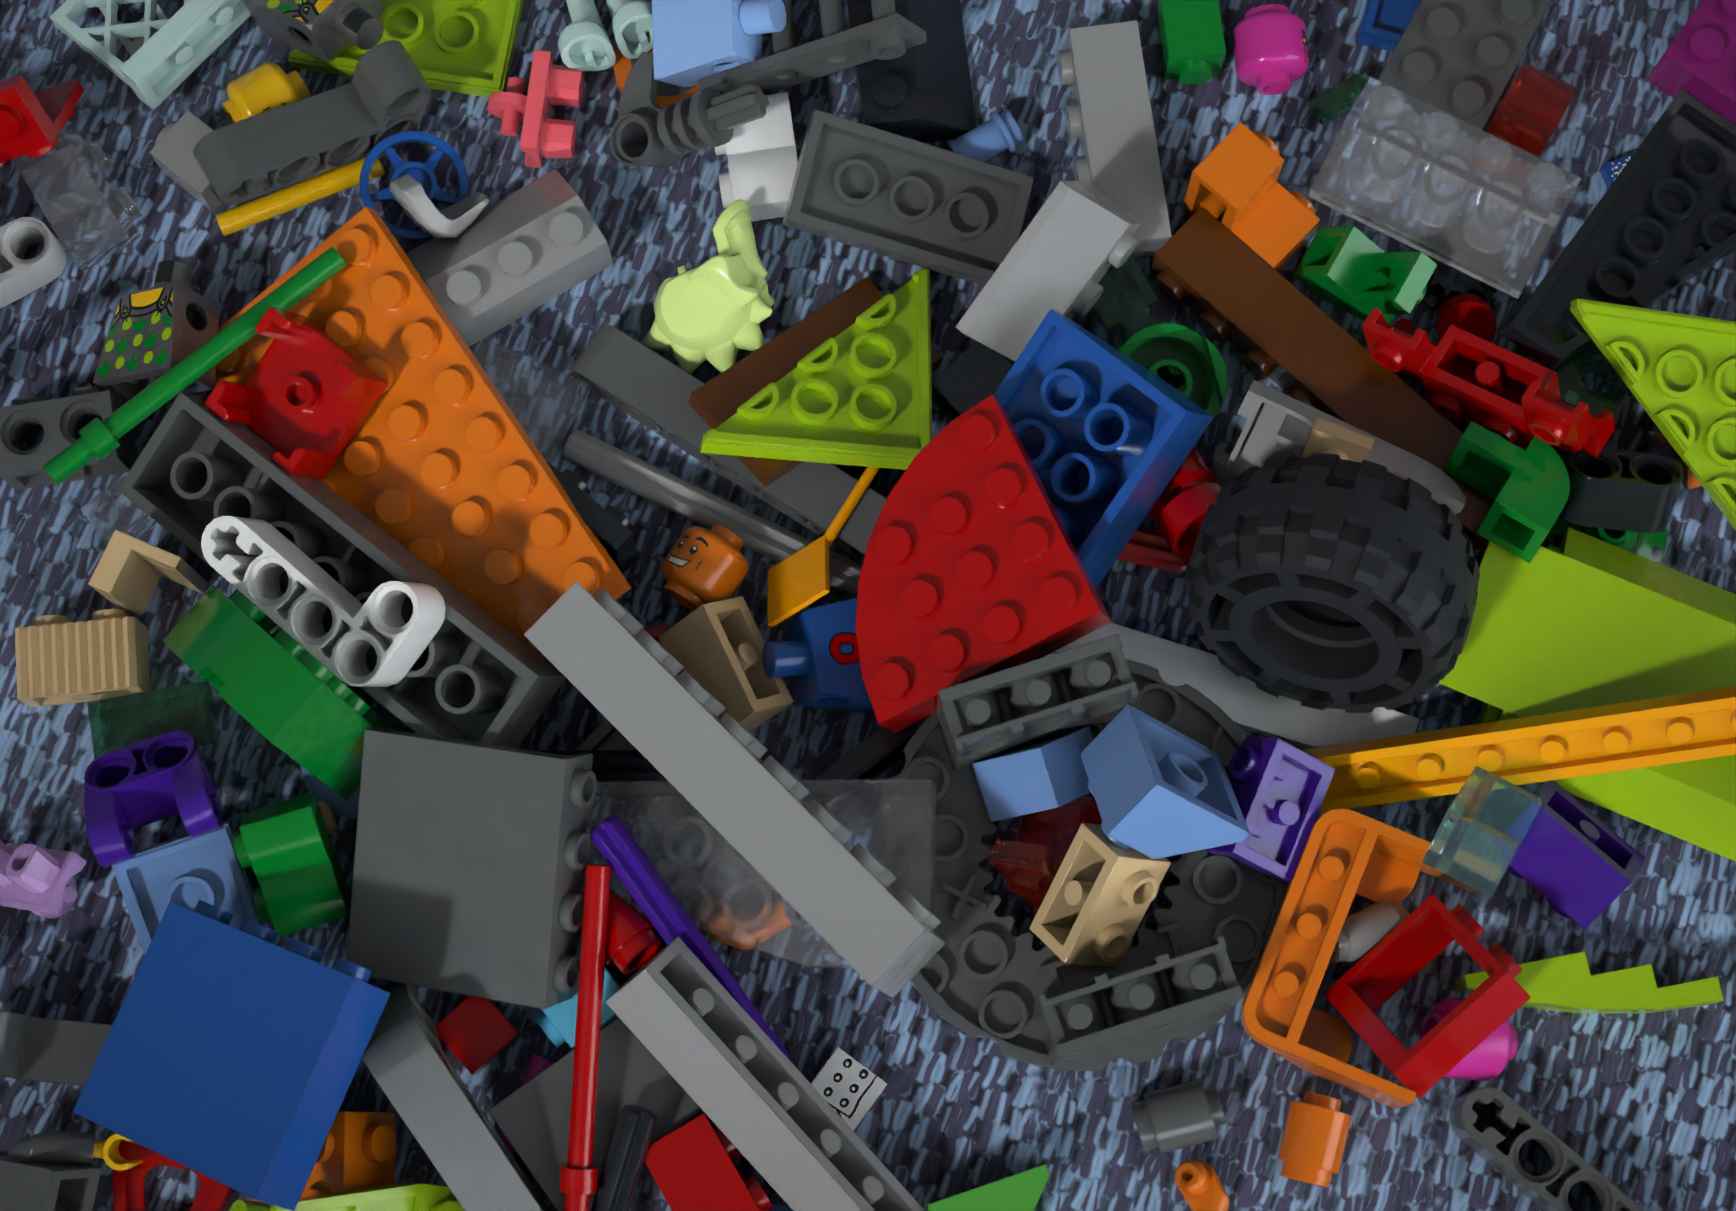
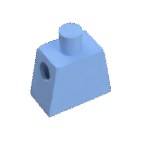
(709, 36)

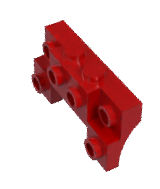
(1487, 385)

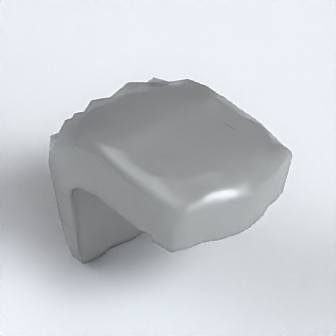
(438, 223)

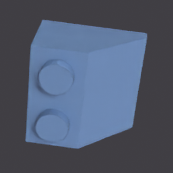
(1160, 788)

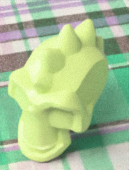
(719, 303)

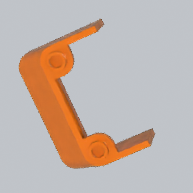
(1341, 860)

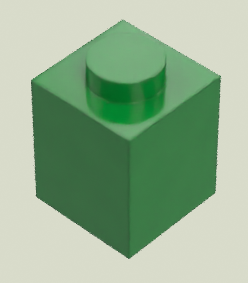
(1190, 39)

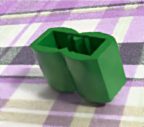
(293, 864)

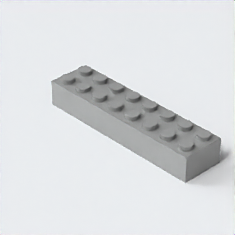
(746, 800)

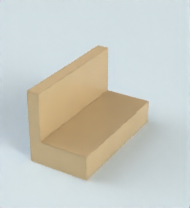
(133, 569)

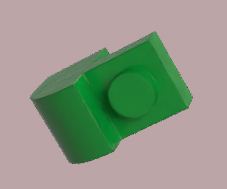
(1360, 276)
(1526, 487)

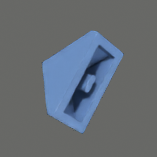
(1034, 776)

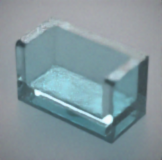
(1482, 831)

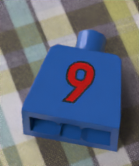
(822, 658)

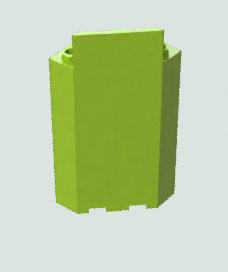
(1605, 630)

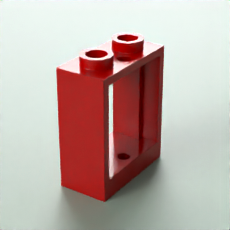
(1397, 961)

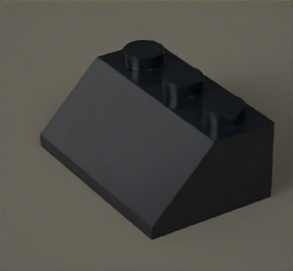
(927, 88)

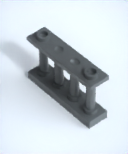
(839, 49)

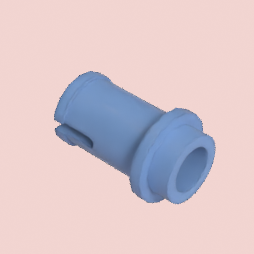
(989, 138)

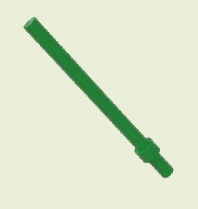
(101, 437)

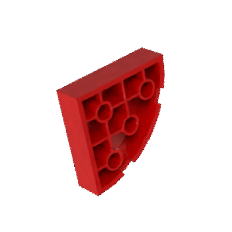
(966, 571)

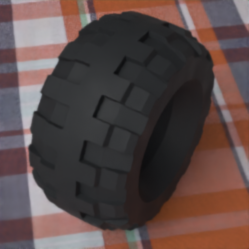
(1332, 583)

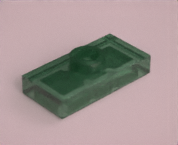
(147, 714)

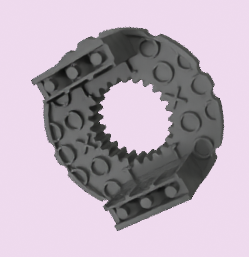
(1026, 999)

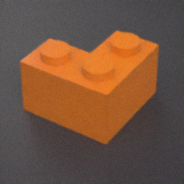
(1243, 193)

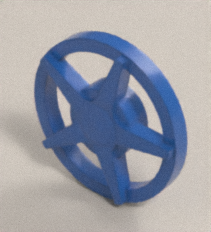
(418, 171)

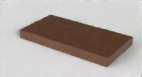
(730, 389)

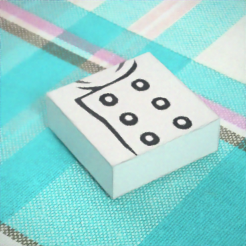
(848, 1087)

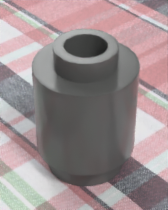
(1178, 1116)

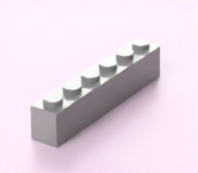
(752, 1089)

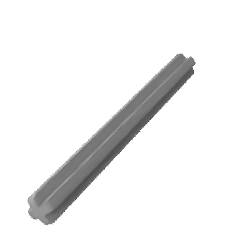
(699, 505)

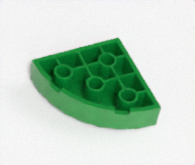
(276, 686)

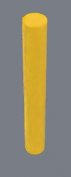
(294, 196)

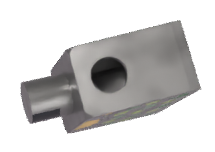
(320, 26)
(155, 332)

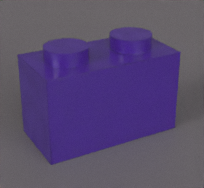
(1574, 857)

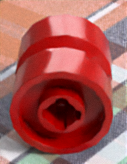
(1185, 503)

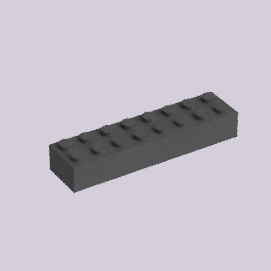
(472, 676)

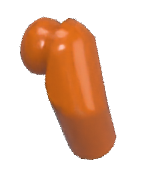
(1201, 1186)

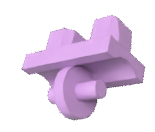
(38, 879)

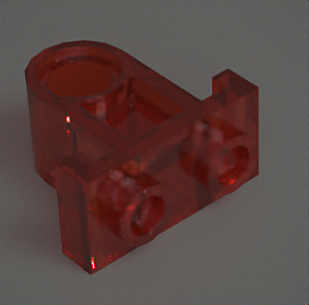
(1531, 109)
(1040, 848)

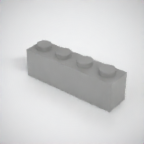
(1116, 125)

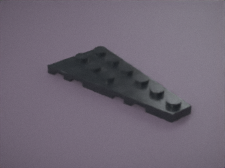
(1647, 234)

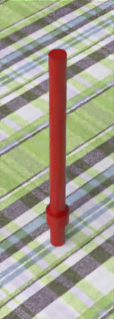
(579, 1175)

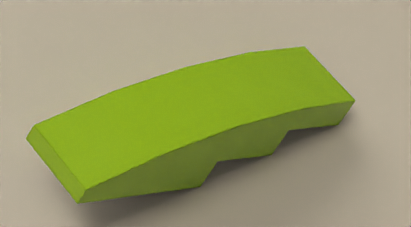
(1569, 987)

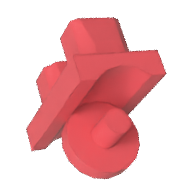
(547, 86)

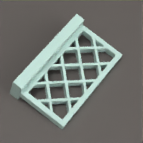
(170, 45)

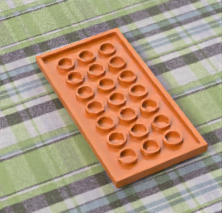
(441, 448)

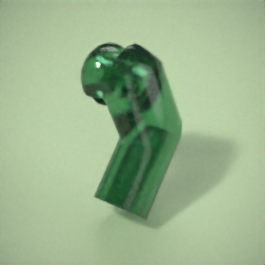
(1337, 98)

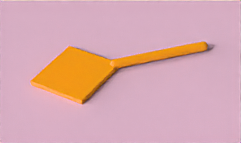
(806, 573)

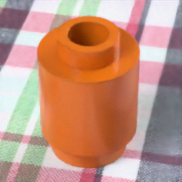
(1314, 1139)

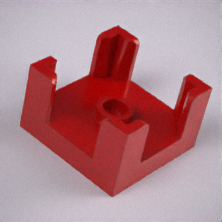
(301, 395)

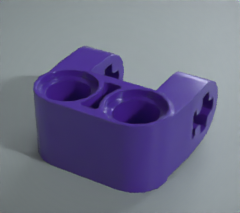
(144, 786)

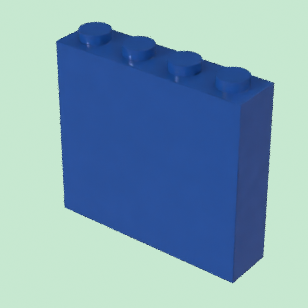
(233, 1052)

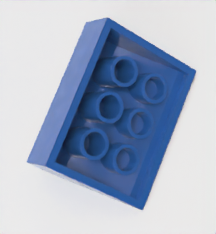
(1097, 434)

